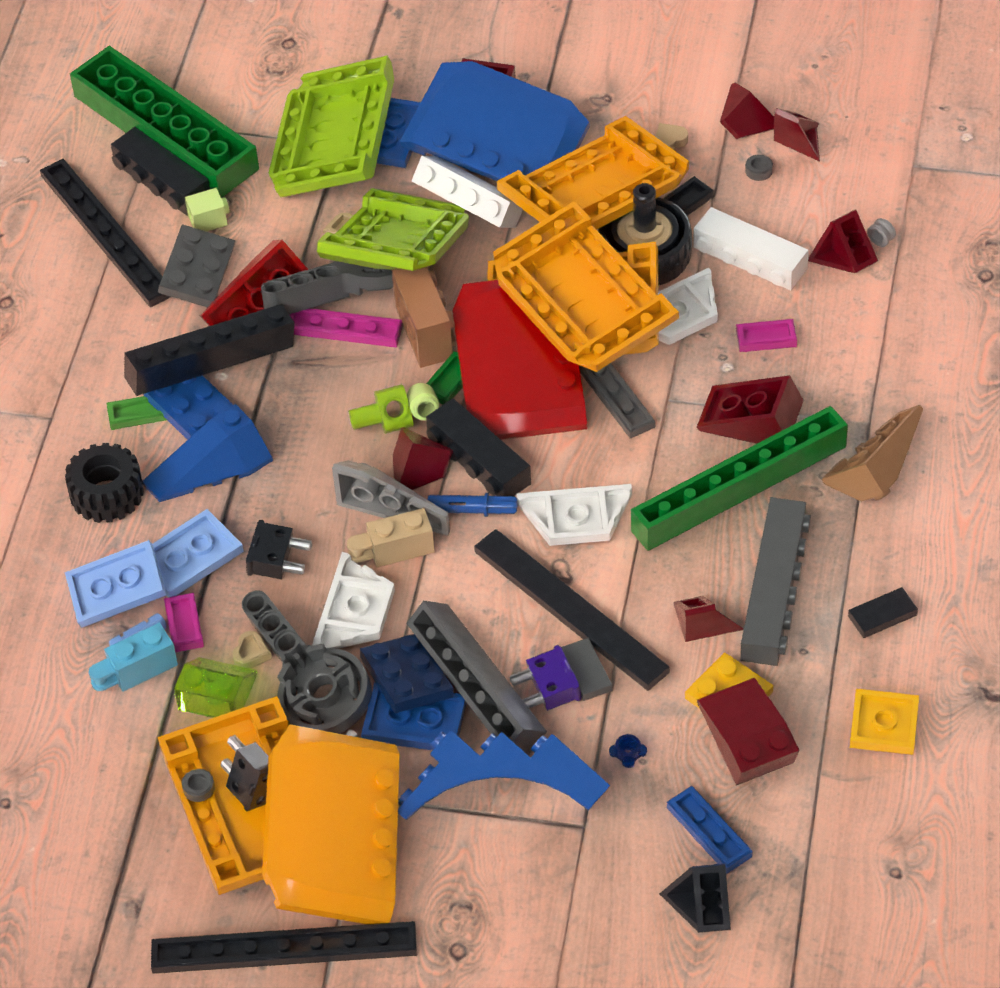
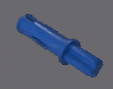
(476, 504)

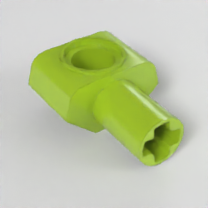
(377, 413)

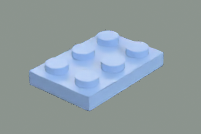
(194, 552)
(115, 584)

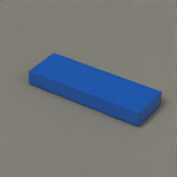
(709, 829)

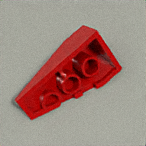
(244, 292)

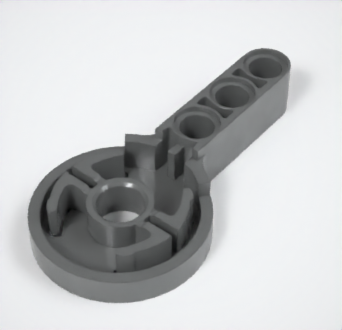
(323, 285)
(307, 670)

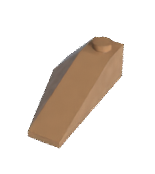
(877, 460)

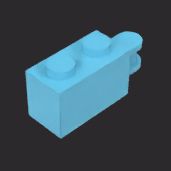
(134, 660)

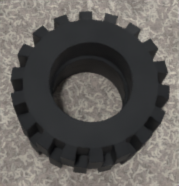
(100, 465)

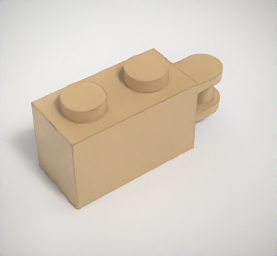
(393, 539)

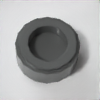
(759, 167)
(198, 785)

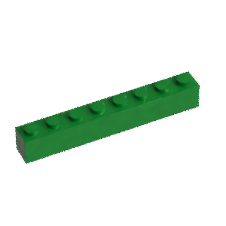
(738, 478)

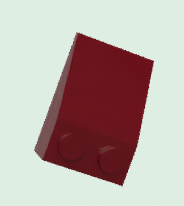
(751, 409)
(748, 731)

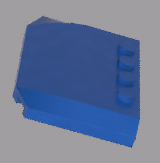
(492, 122)

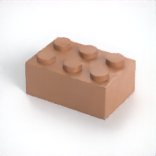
(423, 315)

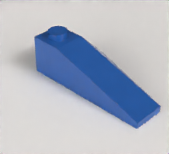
(217, 451)

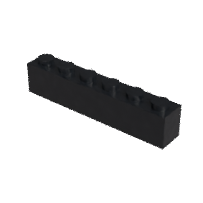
(208, 349)

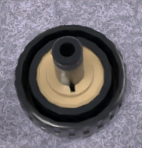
(657, 222)

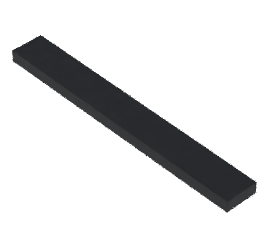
(105, 231)
(572, 609)
(283, 947)

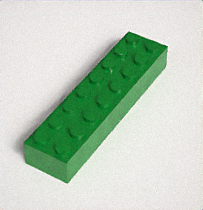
(137, 99)

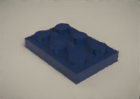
(406, 673)

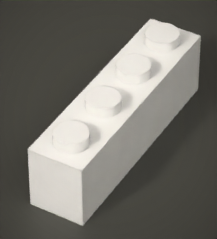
(466, 191)
(750, 248)

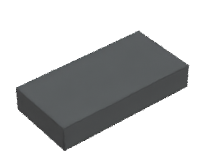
(587, 669)

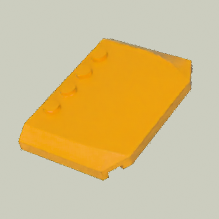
(599, 175)
(580, 289)
(332, 825)

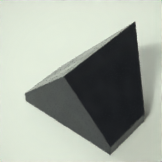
(701, 897)

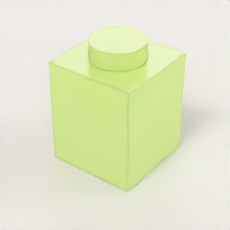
(207, 210)

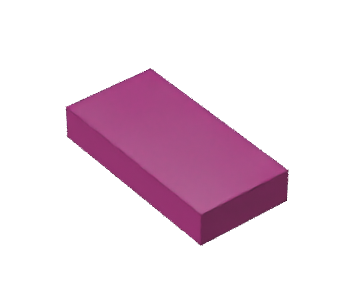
(766, 335)
(183, 622)

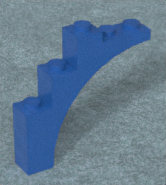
(459, 764)

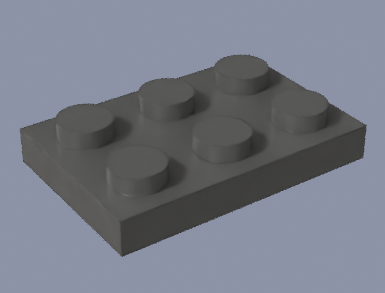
(196, 266)

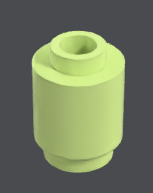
(422, 400)

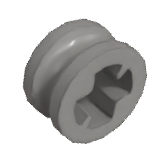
(881, 232)

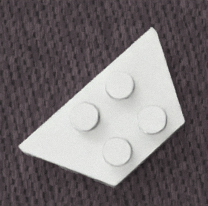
(696, 306)
(576, 513)
(354, 606)

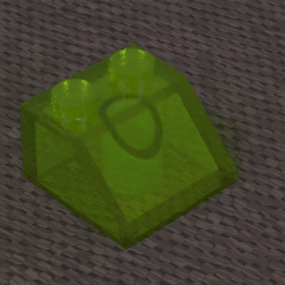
(213, 687)

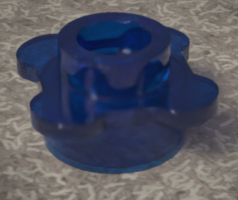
(624, 743)

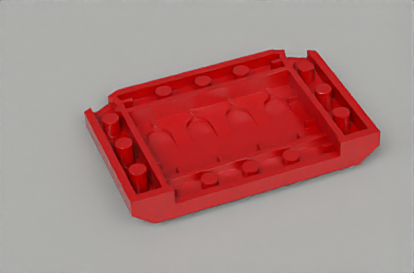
(511, 369)

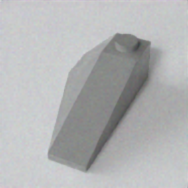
(380, 495)

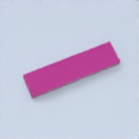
(347, 327)

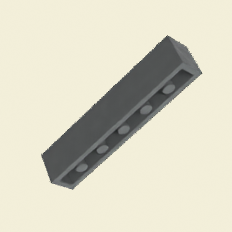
(773, 582)
(474, 674)

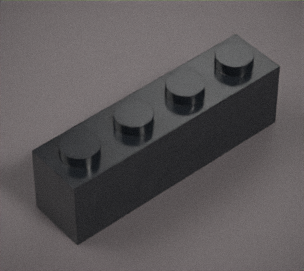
(157, 168)
(478, 450)

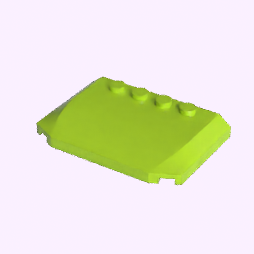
(332, 127)
(395, 232)

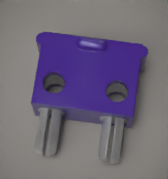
(552, 679)

